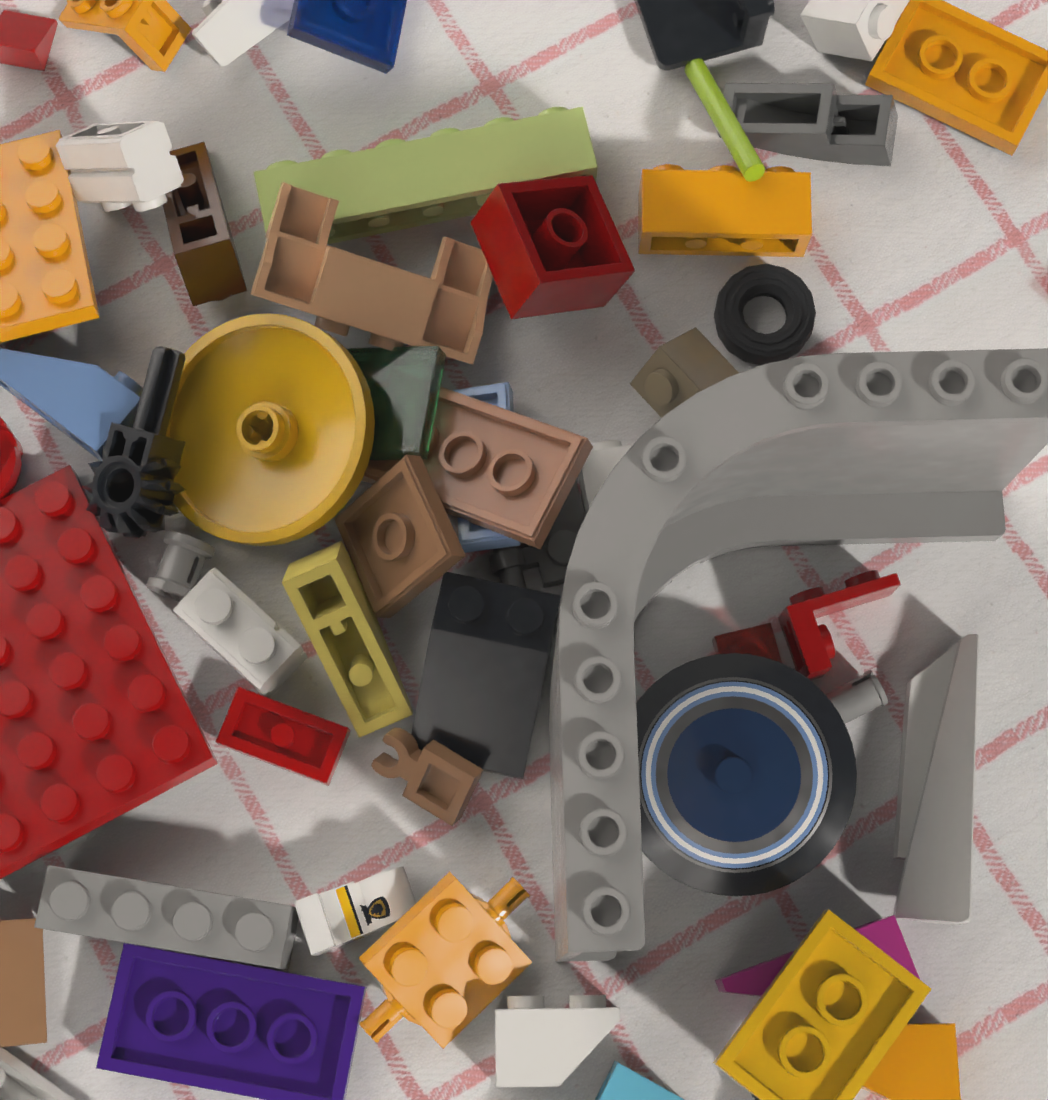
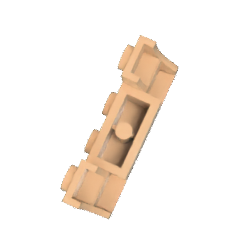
(367, 294)

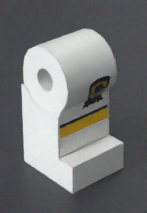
(354, 910)

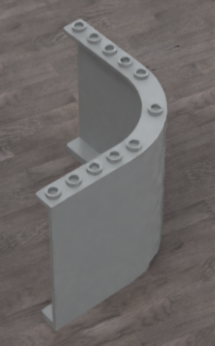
(758, 460)

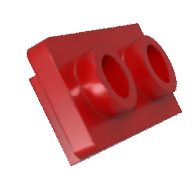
(812, 643)

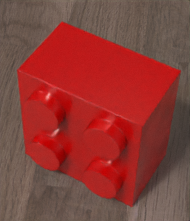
(551, 246)

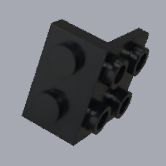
(702, 28)

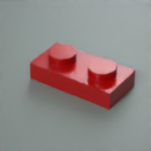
(283, 736)

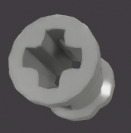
(180, 565)

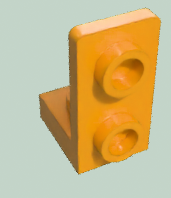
(146, 26)

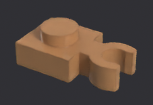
(435, 776)

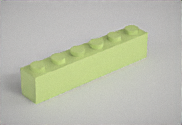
(434, 176)

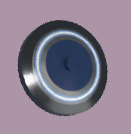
(741, 774)

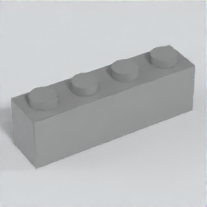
(167, 917)

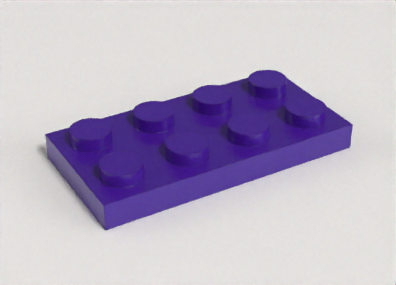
(230, 1026)

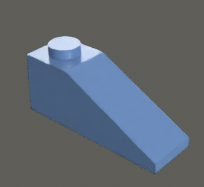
(71, 395)

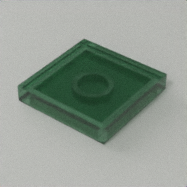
(404, 397)

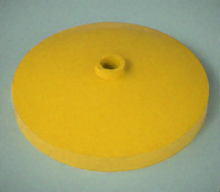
(269, 429)

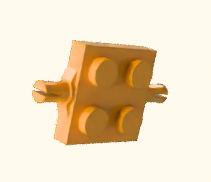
(445, 960)

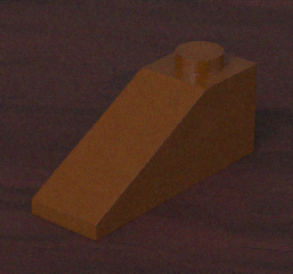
(201, 231)

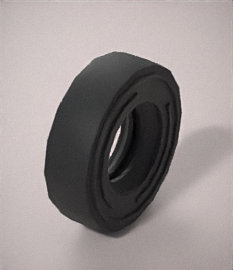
(770, 282)

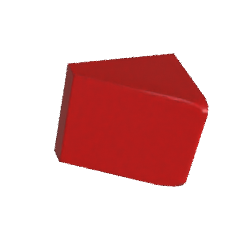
(26, 39)

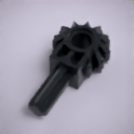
(139, 462)

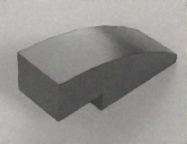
(815, 121)

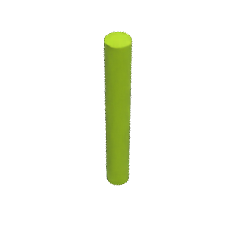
(724, 120)

